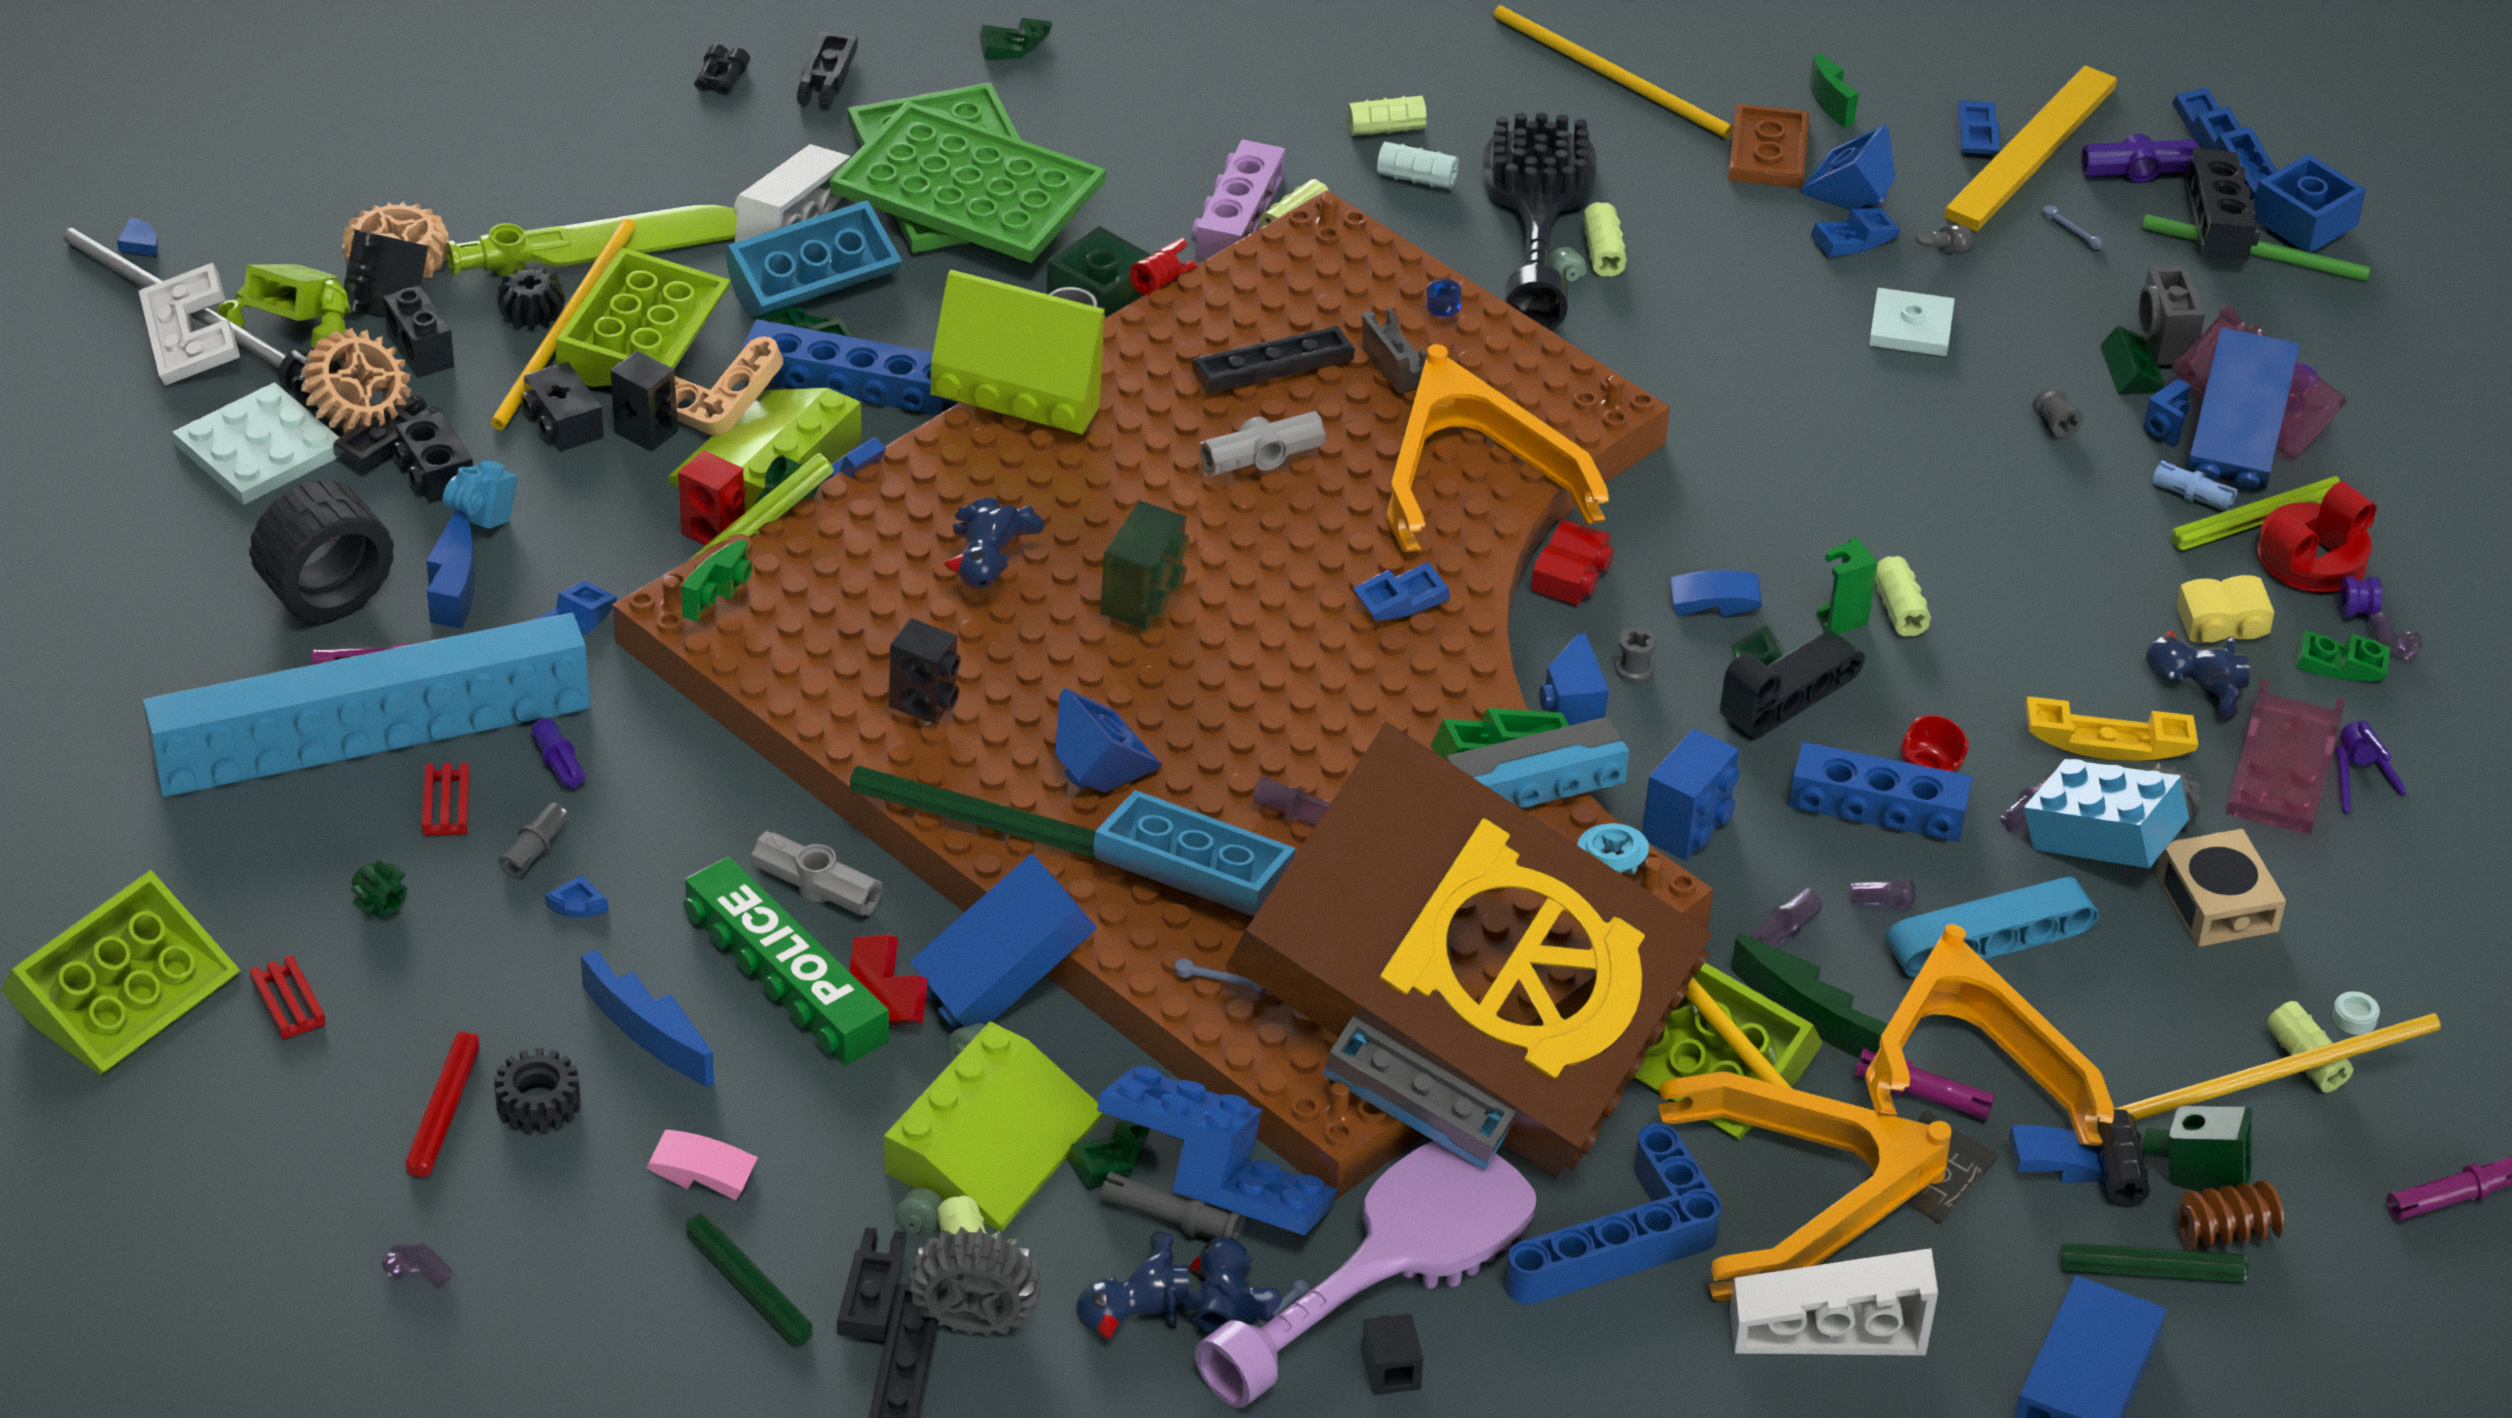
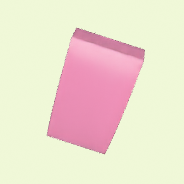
(692, 1157)

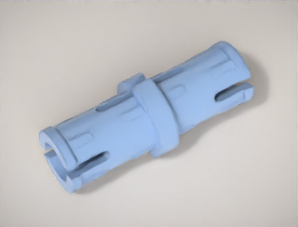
(2194, 486)

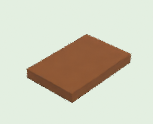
(1769, 146)

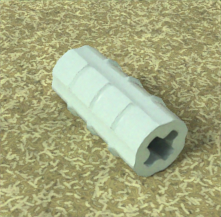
(1417, 165)

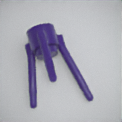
(2363, 748)

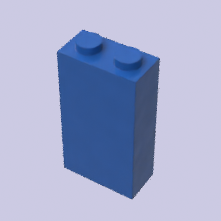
(2243, 408)
(1002, 945)
(2092, 1355)

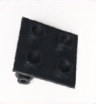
(380, 268)

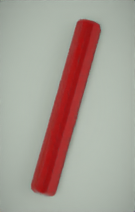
(442, 1104)

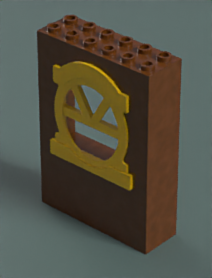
(1367, 924)

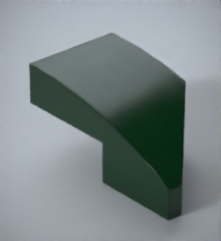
(1013, 43)
(1114, 1154)

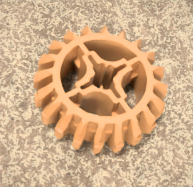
(403, 223)
(364, 371)

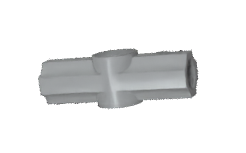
(1262, 443)
(817, 873)

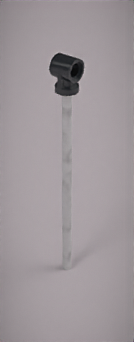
(289, 364)

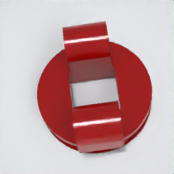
(2293, 533)

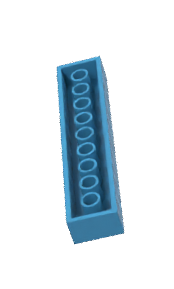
(367, 704)

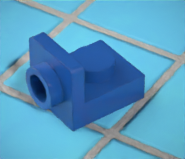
(2167, 412)

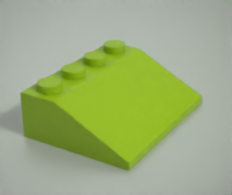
(641, 308)
(1018, 352)
(786, 424)
(119, 975)
(1695, 1048)
(991, 1126)

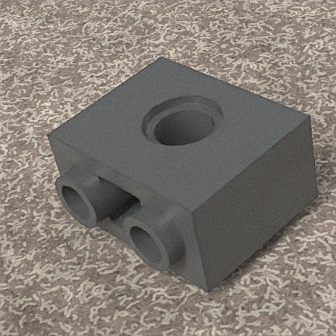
(2170, 312)

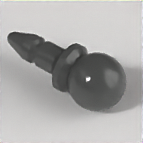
(1948, 239)

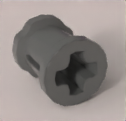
(2057, 412)
(1635, 661)

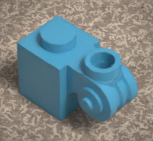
(482, 493)

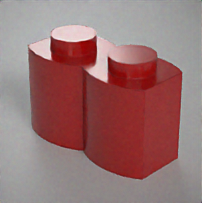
(1572, 562)

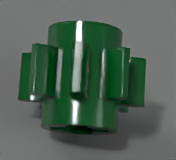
(379, 888)

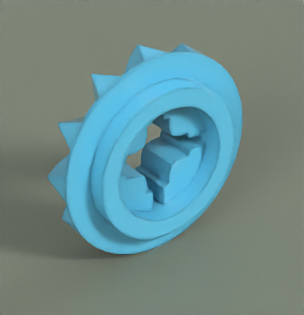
(1616, 838)

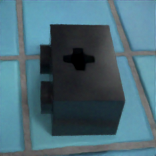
(644, 401)
(562, 406)

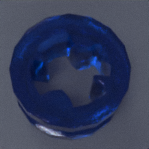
(1443, 297)

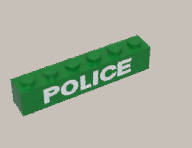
(786, 961)

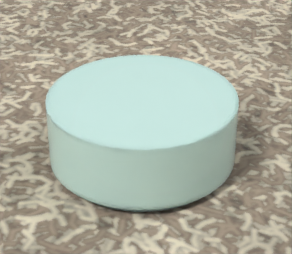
(2355, 1013)

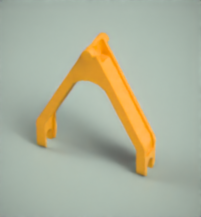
(1458, 398)
(1966, 987)
(1897, 1150)

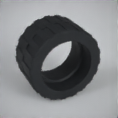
(301, 524)

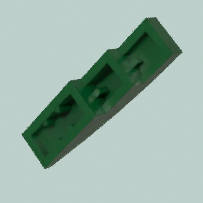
(1797, 988)

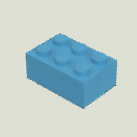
(2107, 813)

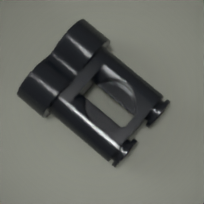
(727, 61)

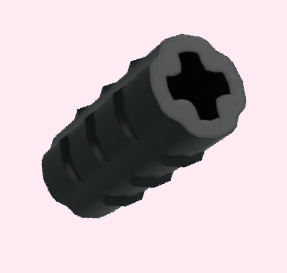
(2123, 1160)

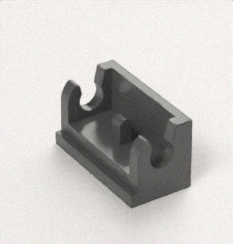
(1392, 351)

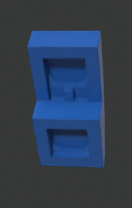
(1977, 127)
(1859, 233)
(858, 458)
(1727, 589)
(1404, 595)
(587, 603)
(2054, 1150)

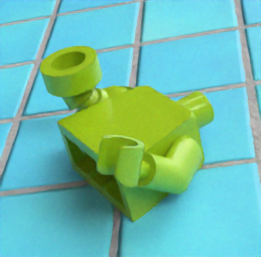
(292, 293)

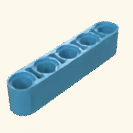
(1998, 923)

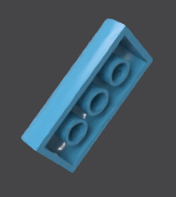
(810, 259)
(1192, 852)

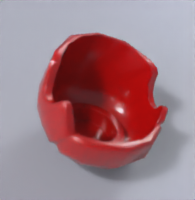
(1934, 743)

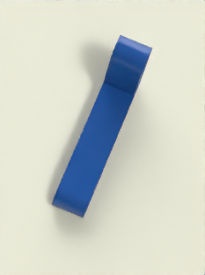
(1673, 1226)

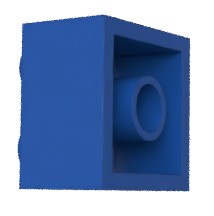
(2308, 203)
(1690, 794)

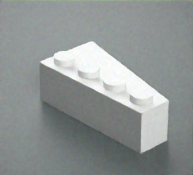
(789, 193)
(1838, 1307)

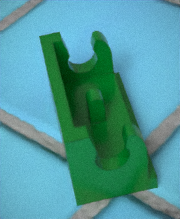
(1851, 587)

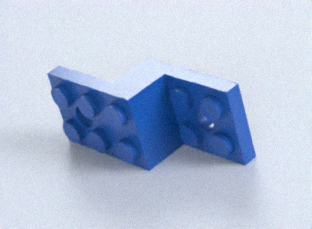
(1218, 1149)

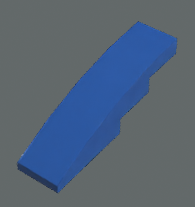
(2219, 130)
(652, 1024)

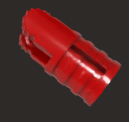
(1160, 268)

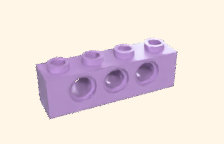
(1239, 197)

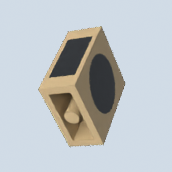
(2220, 887)

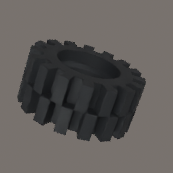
(537, 1110)

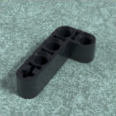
(1766, 696)

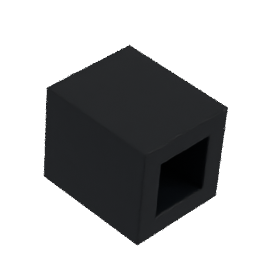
(1392, 1354)

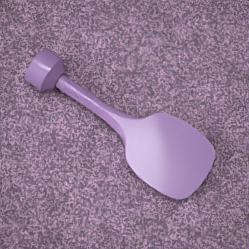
(1422, 1217)

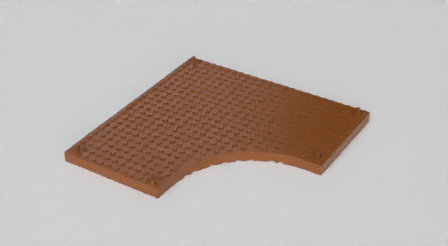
(1240, 679)

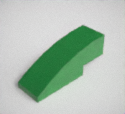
(1494, 728)

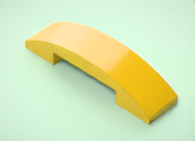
(2111, 739)

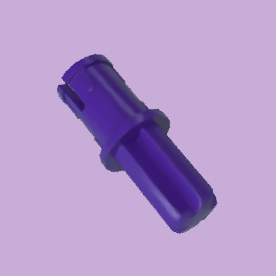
(558, 753)

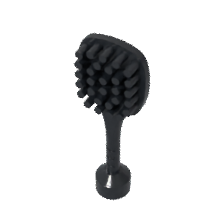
(1539, 174)

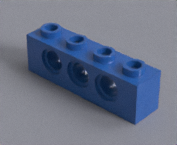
(1880, 791)

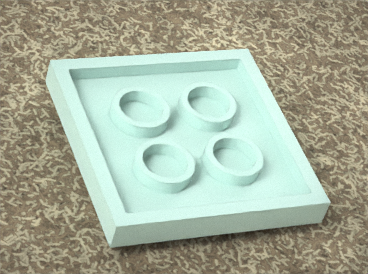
(257, 443)

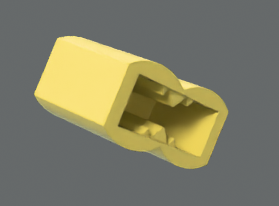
(2225, 608)

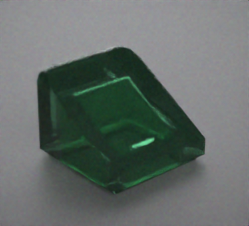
(1761, 645)

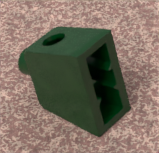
(2205, 1146)

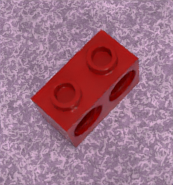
(710, 496)

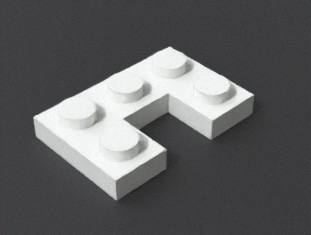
(174, 344)

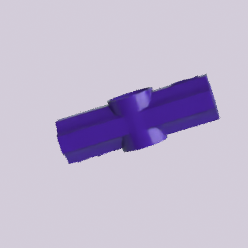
(2137, 158)

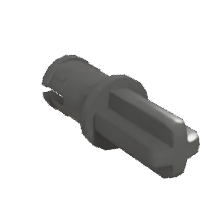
(533, 840)

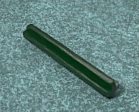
(2153, 1262)
(749, 1279)

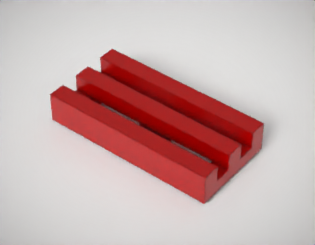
(446, 776)
(277, 974)

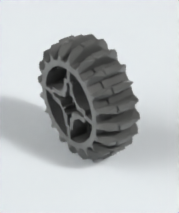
(975, 1282)

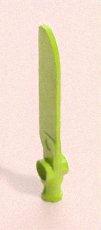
(510, 247)

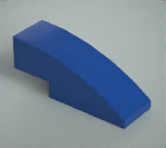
(452, 574)

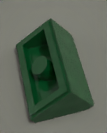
(2131, 363)

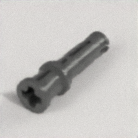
(1191, 1214)

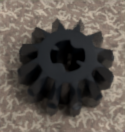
(530, 298)

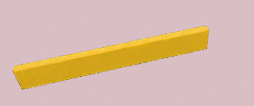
(2030, 148)

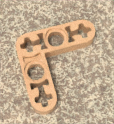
(755, 363)

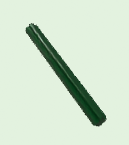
(973, 810)

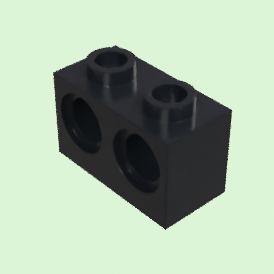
(418, 331)
(430, 454)
(923, 671)

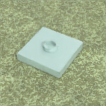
(1912, 322)

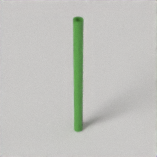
(2266, 250)

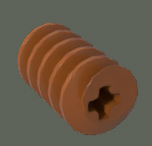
(2230, 1212)

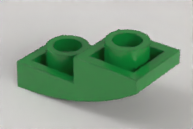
(1831, 92)
(715, 577)
(2355, 660)

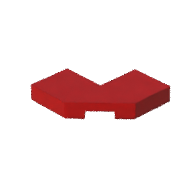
(874, 967)

